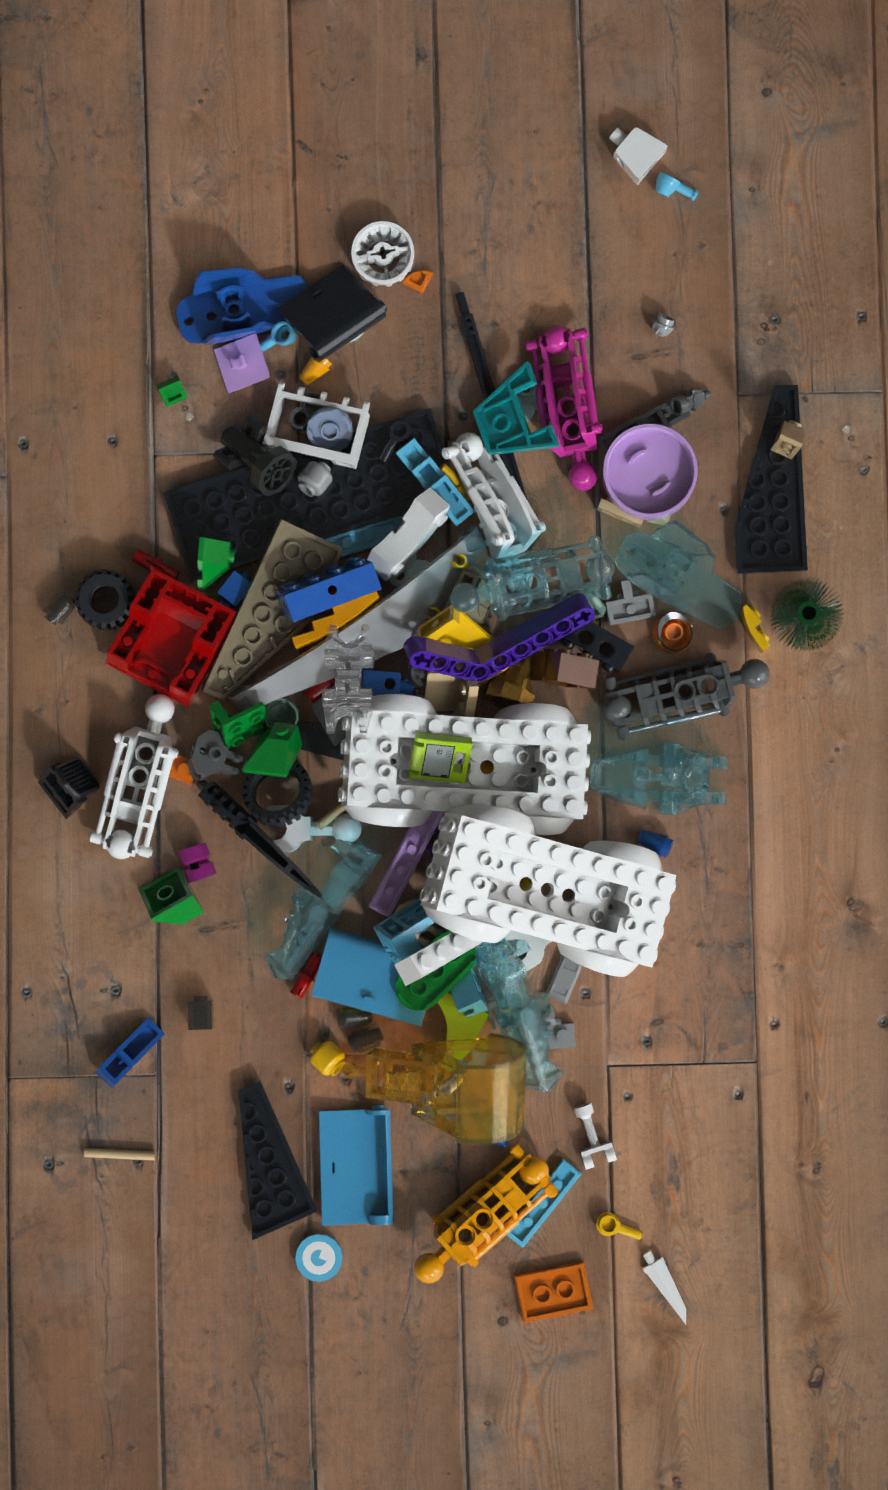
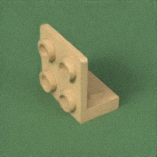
(451, 693)

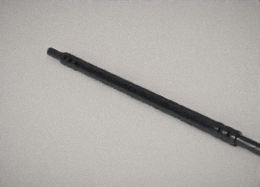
(483, 373)

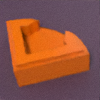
(418, 280)

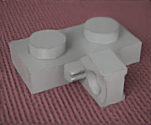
(629, 606)
(563, 1034)

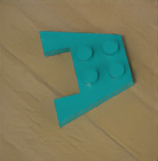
(504, 422)

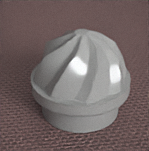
(662, 325)

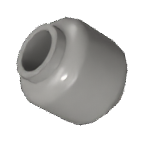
(315, 478)

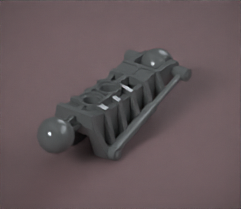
(618, 707)

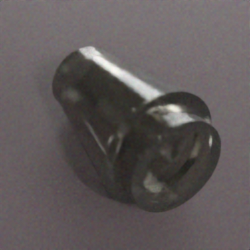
(352, 1017)

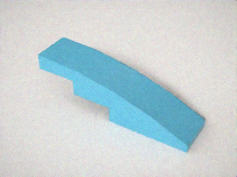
(431, 476)

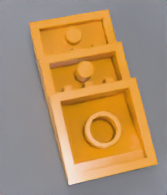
(342, 615)

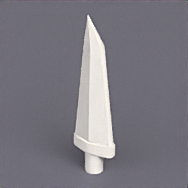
(661, 1277)

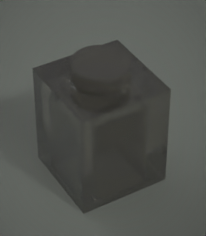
(201, 1013)

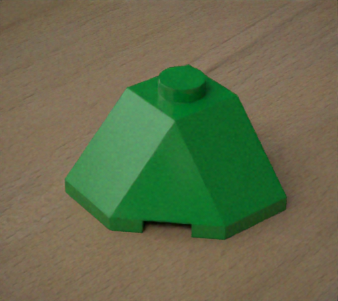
(213, 560)

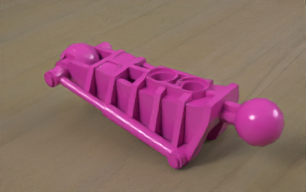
(557, 341)

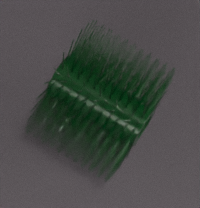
(818, 614)

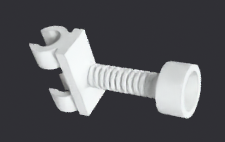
(584, 1112)

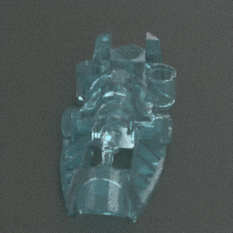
(316, 915)
(517, 1012)

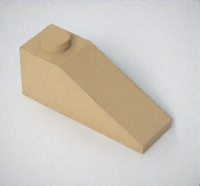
(789, 439)

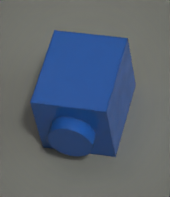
(235, 588)

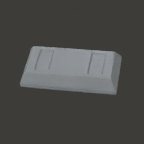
(563, 980)

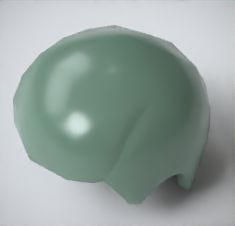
(282, 711)

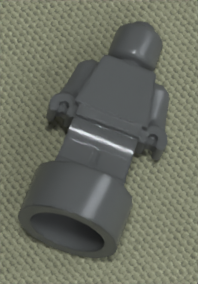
(694, 400)

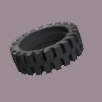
(287, 814)

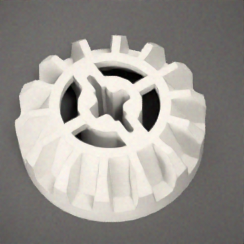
(380, 233)

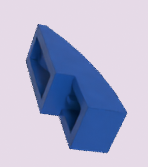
(129, 1053)

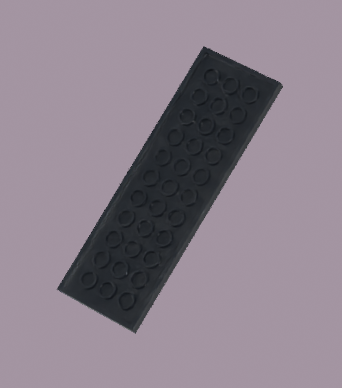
(238, 513)

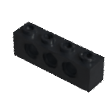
(599, 636)

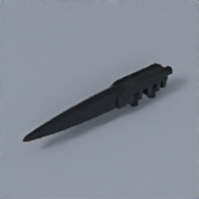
(246, 828)

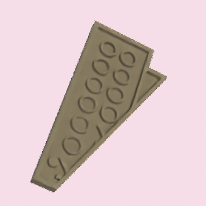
(260, 622)

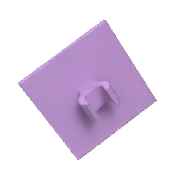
(242, 363)

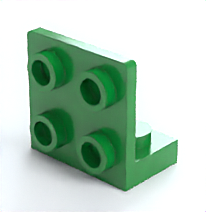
(240, 726)

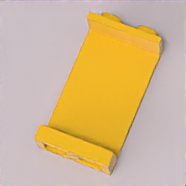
(456, 629)

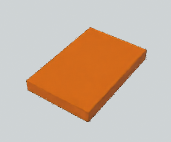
(553, 1291)

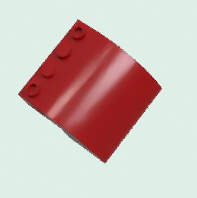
(170, 637)

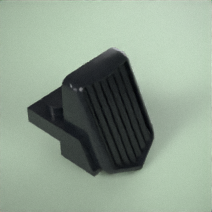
(69, 785)

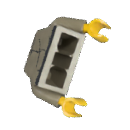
(474, 576)

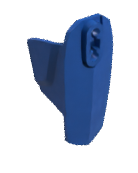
(239, 300)

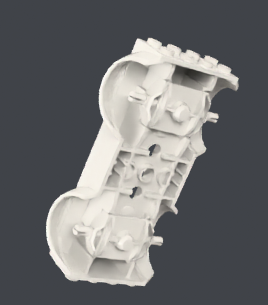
(532, 746)
(615, 885)

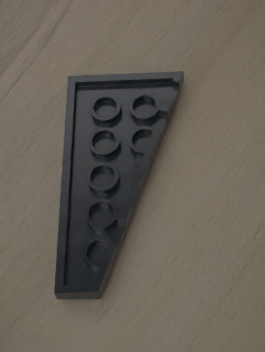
(272, 1174)

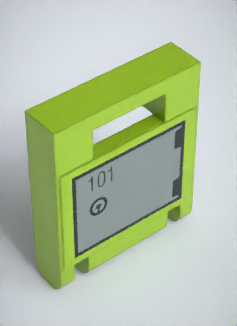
(435, 757)

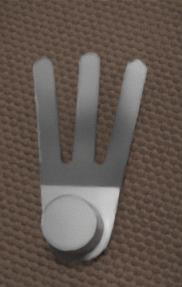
(491, 1003)

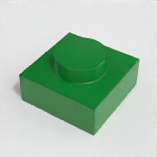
(172, 391)

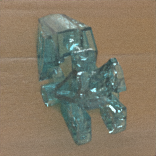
(626, 775)

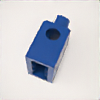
(376, 681)

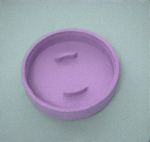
(649, 471)

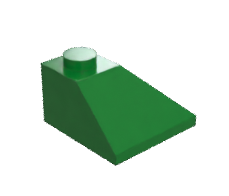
(274, 751)
(171, 899)

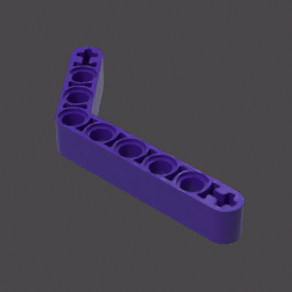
(504, 649)

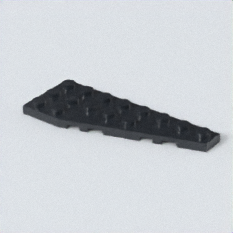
(772, 511)

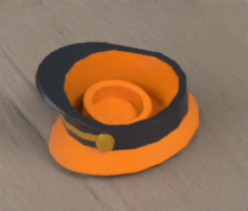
(672, 632)

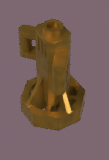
(513, 685)

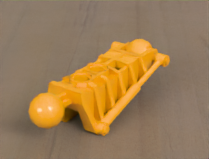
(532, 1171)

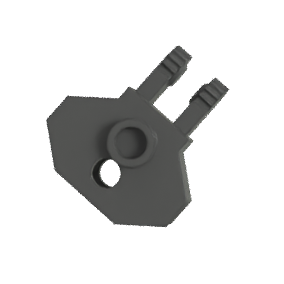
(209, 756)

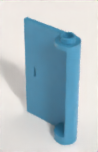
(361, 976)
(360, 1155)

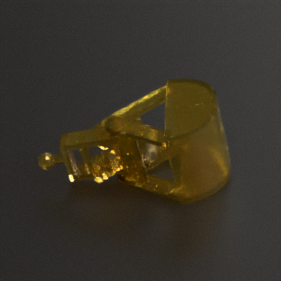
(487, 1085)

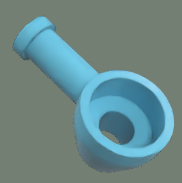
(667, 185)
(278, 336)

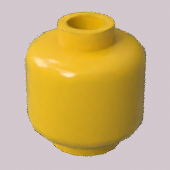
(327, 1058)

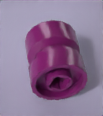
(193, 855)

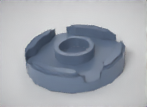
(330, 429)

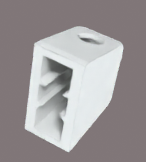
(637, 152)

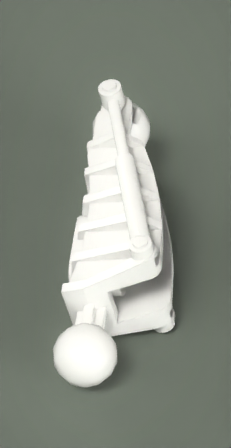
(496, 497)
(122, 843)

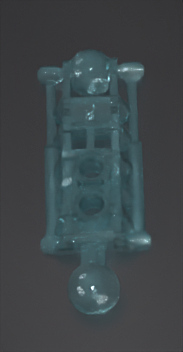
(598, 567)

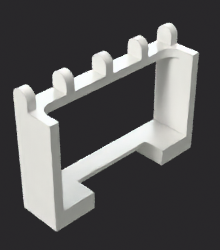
(338, 458)

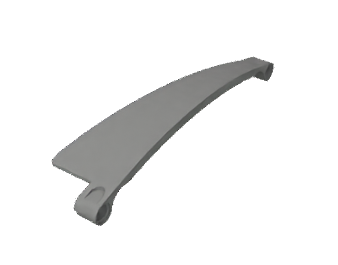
(390, 623)

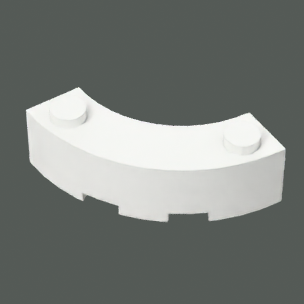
(419, 523)

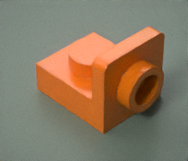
(180, 770)

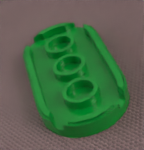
(431, 988)

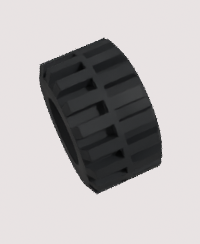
(90, 586)

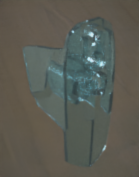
(679, 573)

